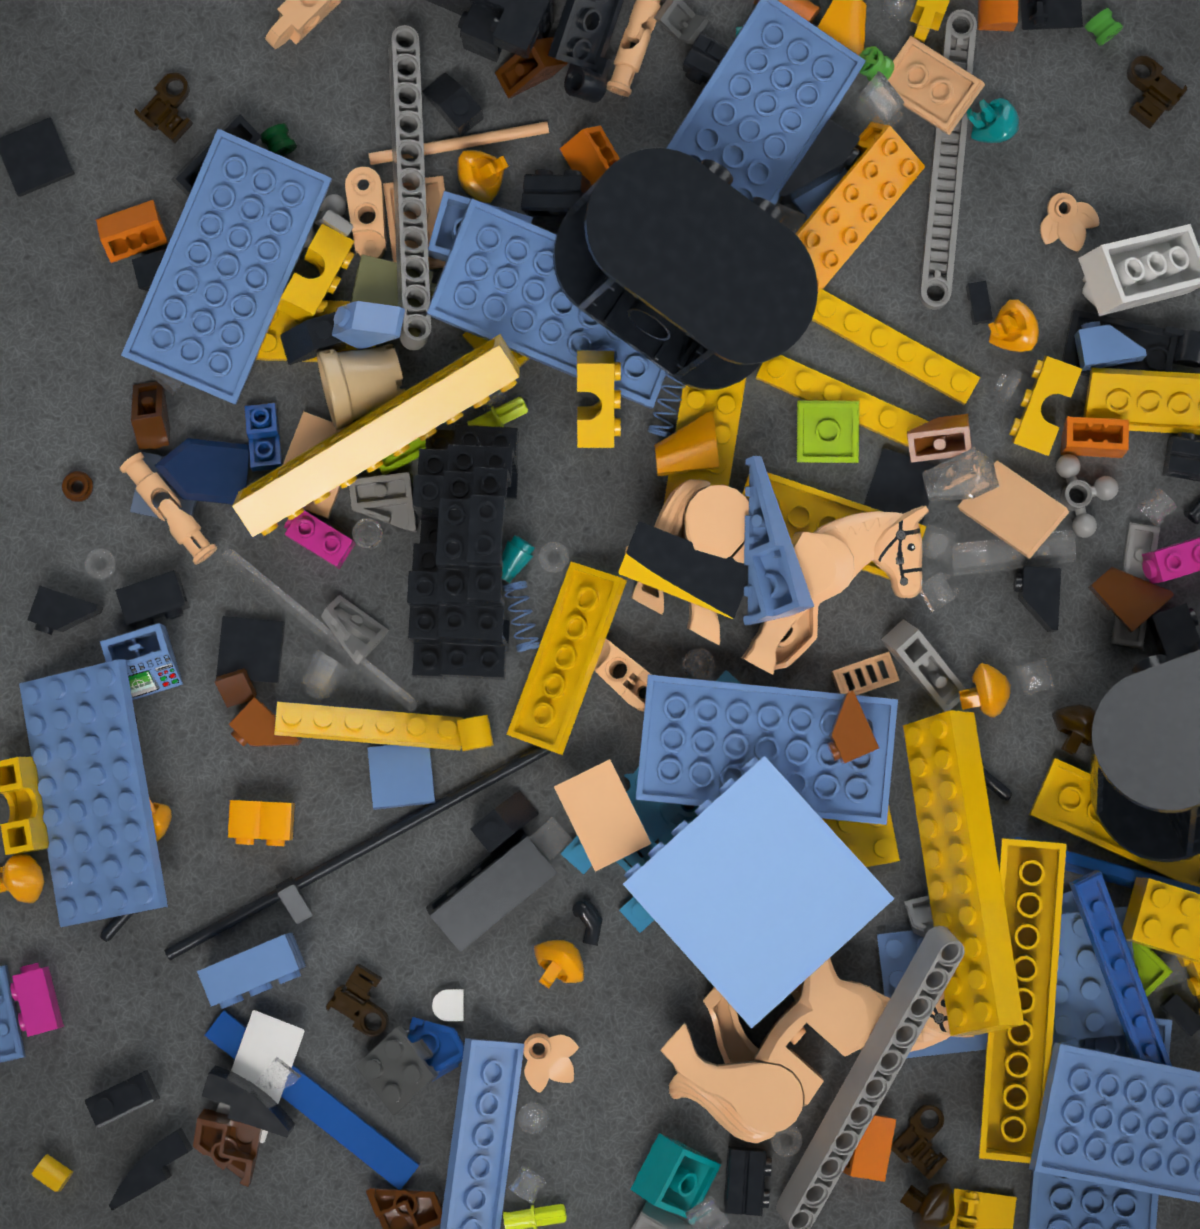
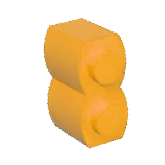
(261, 821)

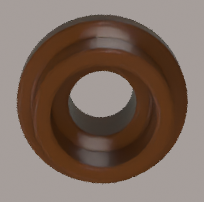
(71, 479)

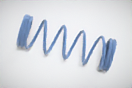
(655, 428)
(527, 645)

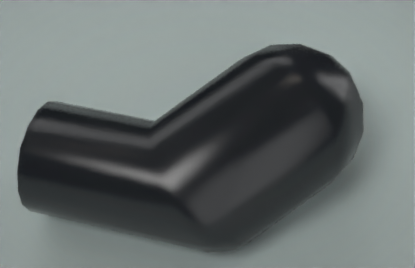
(591, 918)

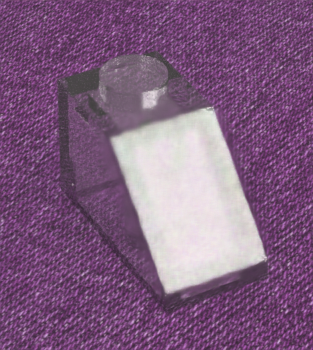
(880, 102)
(961, 477)
(324, 676)

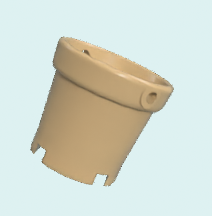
(358, 381)

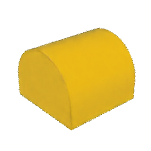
(475, 733)
(52, 1173)

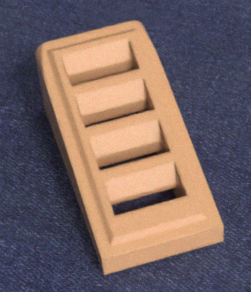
(841, 684)

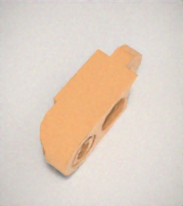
(298, 19)
(368, 238)
(627, 686)

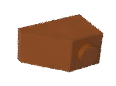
(940, 438)
(257, 727)
(851, 732)

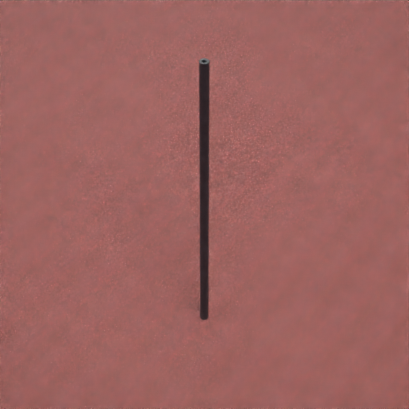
(359, 850)

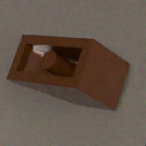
(522, 74)
(150, 416)

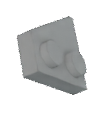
(385, 499)
(353, 628)

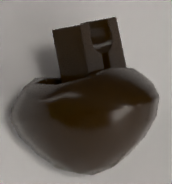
(1077, 724)
(930, 1210)

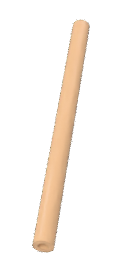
(468, 141)

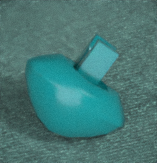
(995, 122)

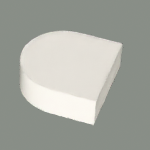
(449, 1005)

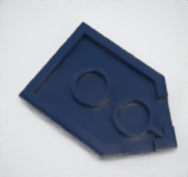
(206, 470)

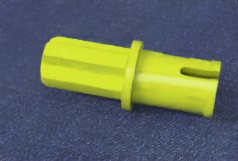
(501, 415)
(535, 1217)

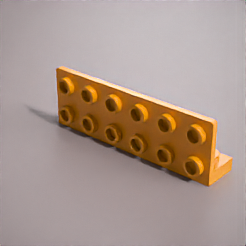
(859, 200)

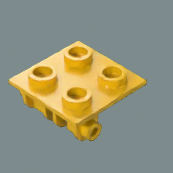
(982, 1210)

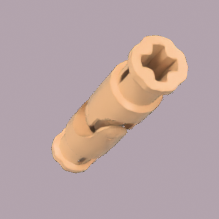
(629, 59)
(182, 525)

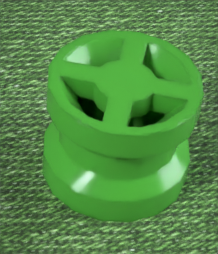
(1103, 26)
(876, 62)

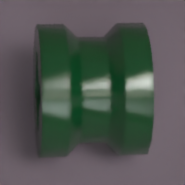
(278, 140)

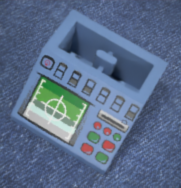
(148, 659)

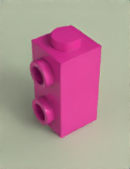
(319, 538)
(1172, 561)
(36, 1000)

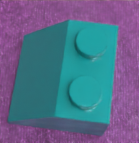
(675, 1176)

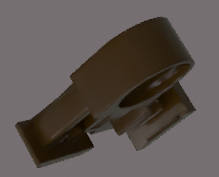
(1161, 91)
(162, 113)
(353, 999)
(913, 1143)

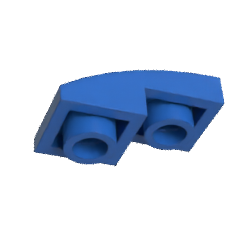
(263, 437)

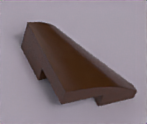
(1129, 596)
(228, 1143)
(405, 1208)

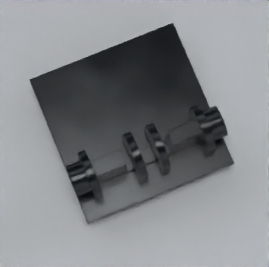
(1051, 14)

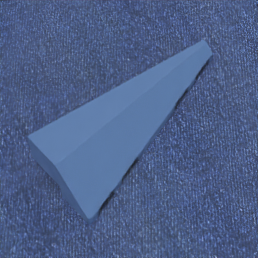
(774, 573)

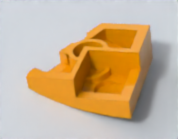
(846, 23)
(689, 448)

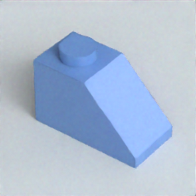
(367, 323)
(1105, 347)

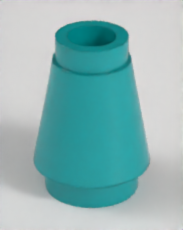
(515, 557)

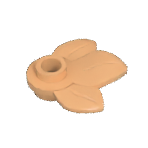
(1068, 226)
(552, 1063)

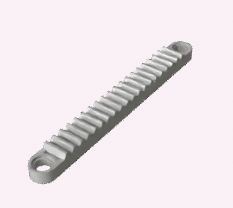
(946, 177)

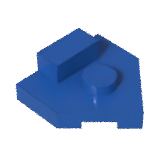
(442, 1042)

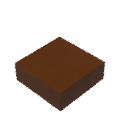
(235, 687)

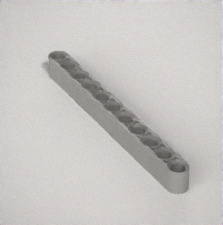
(413, 173)
(870, 1078)

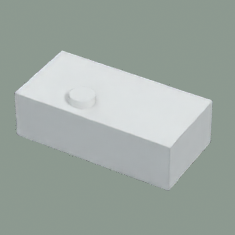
(1142, 269)

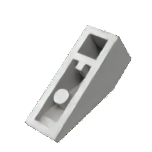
(924, 664)

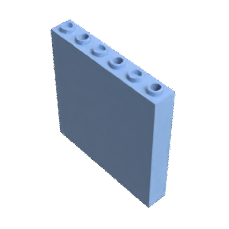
(757, 890)

